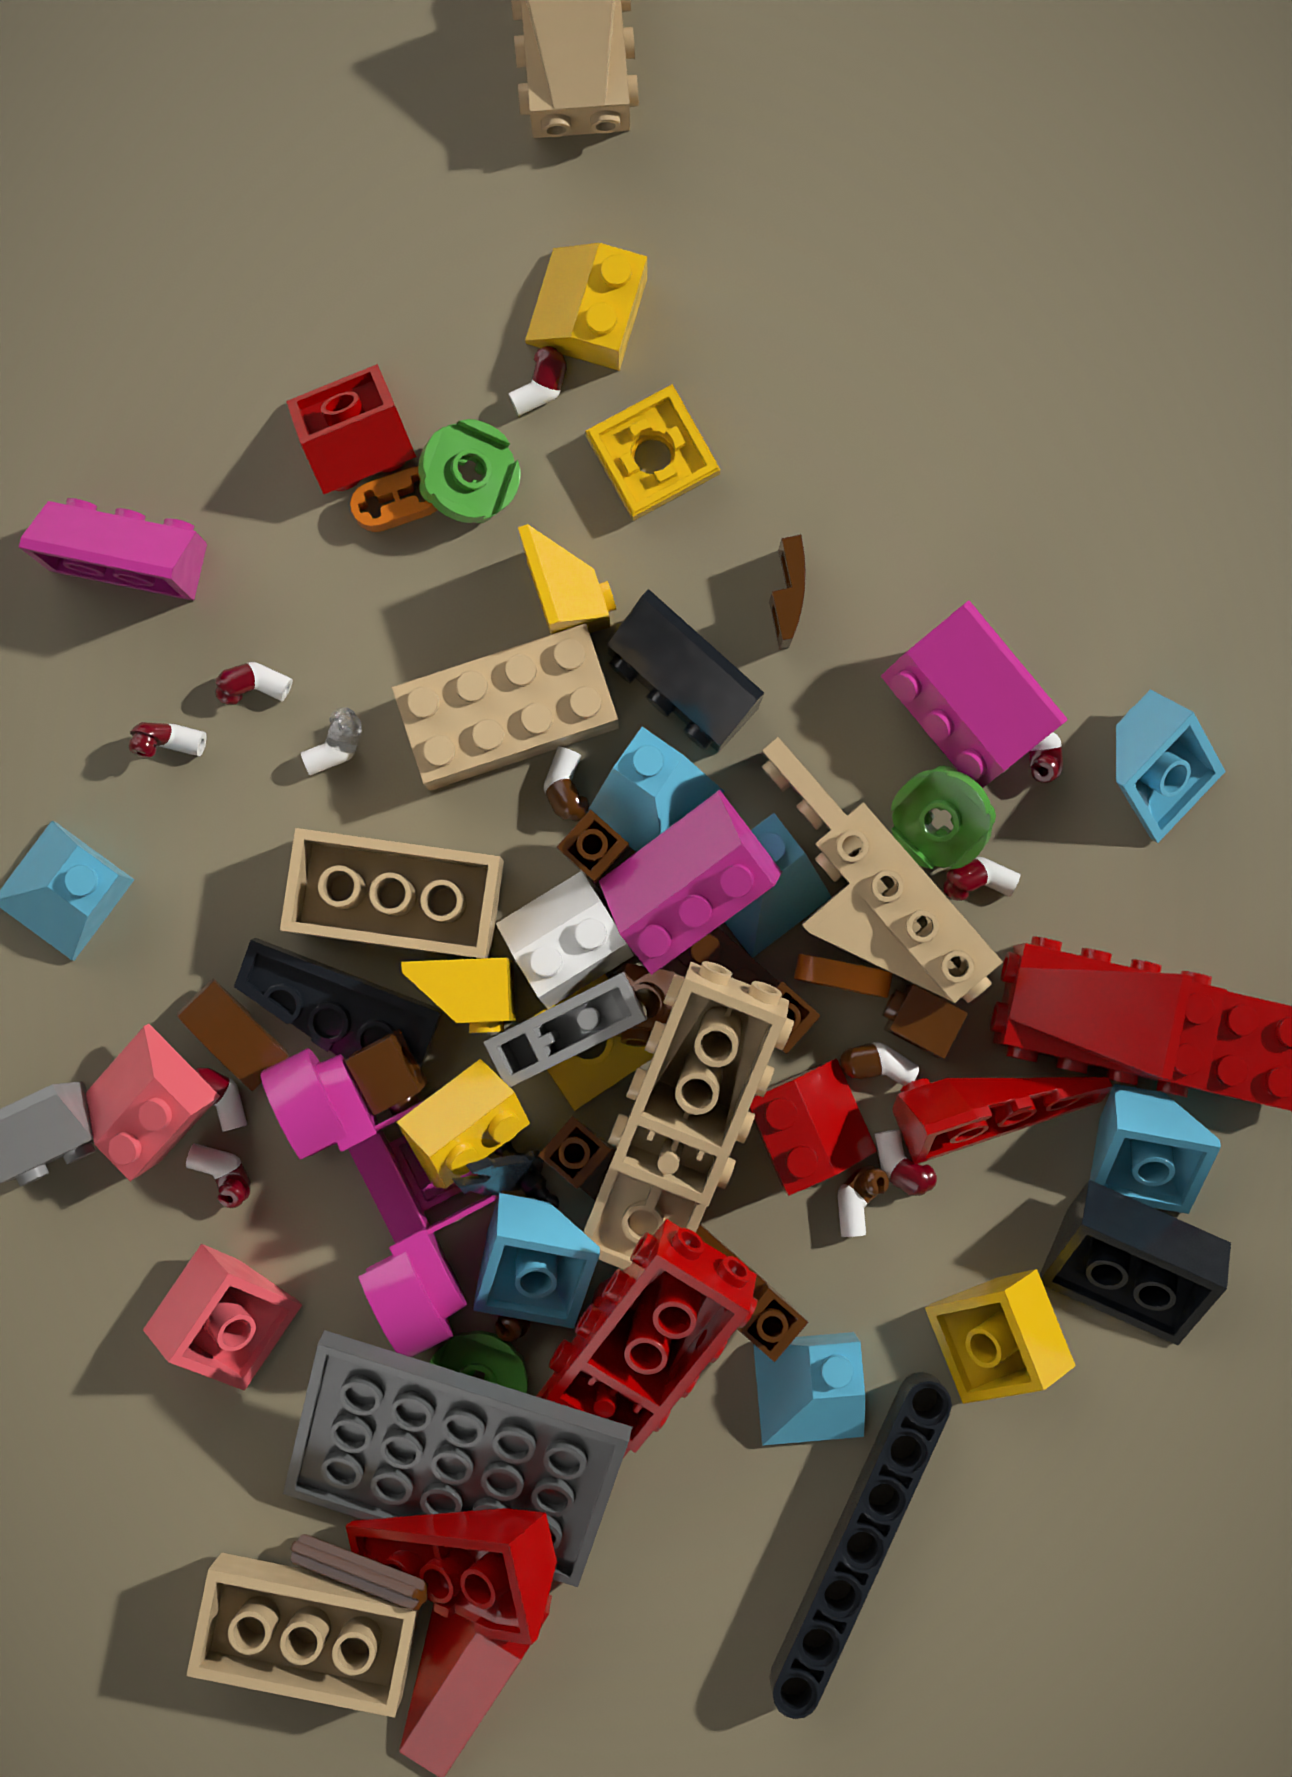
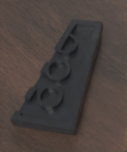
(332, 1005)

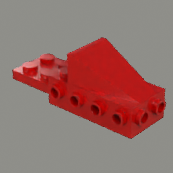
(1143, 1024)
(652, 1331)

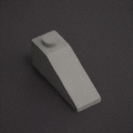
(565, 1030)

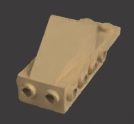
(575, 66)
(878, 920)
(688, 1107)

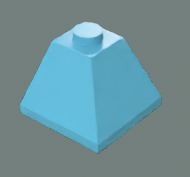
(1163, 762)
(650, 790)
(63, 890)
(789, 901)
(1152, 1149)
(534, 1263)
(812, 1390)

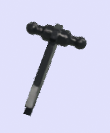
(508, 1173)

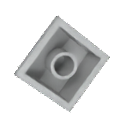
(42, 1130)

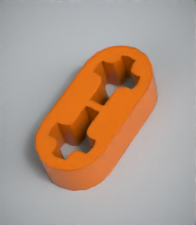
(387, 489)
(843, 975)

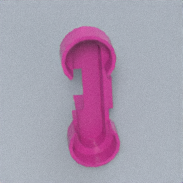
(415, 1285)

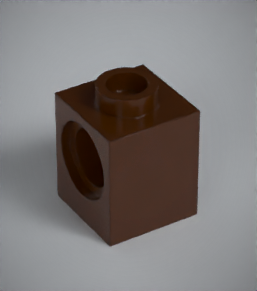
(651, 992)
(923, 1020)
(387, 1074)

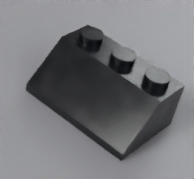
(683, 673)
(1136, 1263)

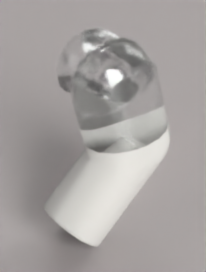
(339, 743)

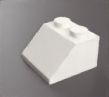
(564, 940)

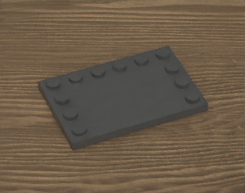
(423, 1440)

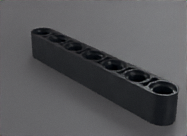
(859, 1568)

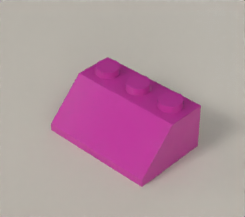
(117, 548)
(973, 696)
(687, 882)

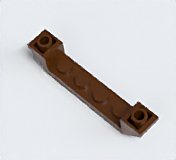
(600, 849)
(584, 1161)

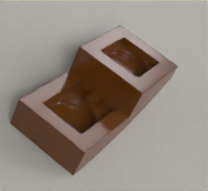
(788, 602)
(231, 1034)

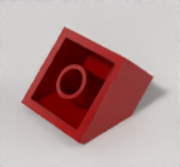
(350, 430)
(811, 1127)

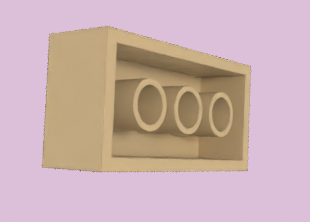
(506, 707)
(392, 894)
(301, 1636)

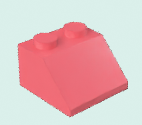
(145, 1103)
(221, 1318)

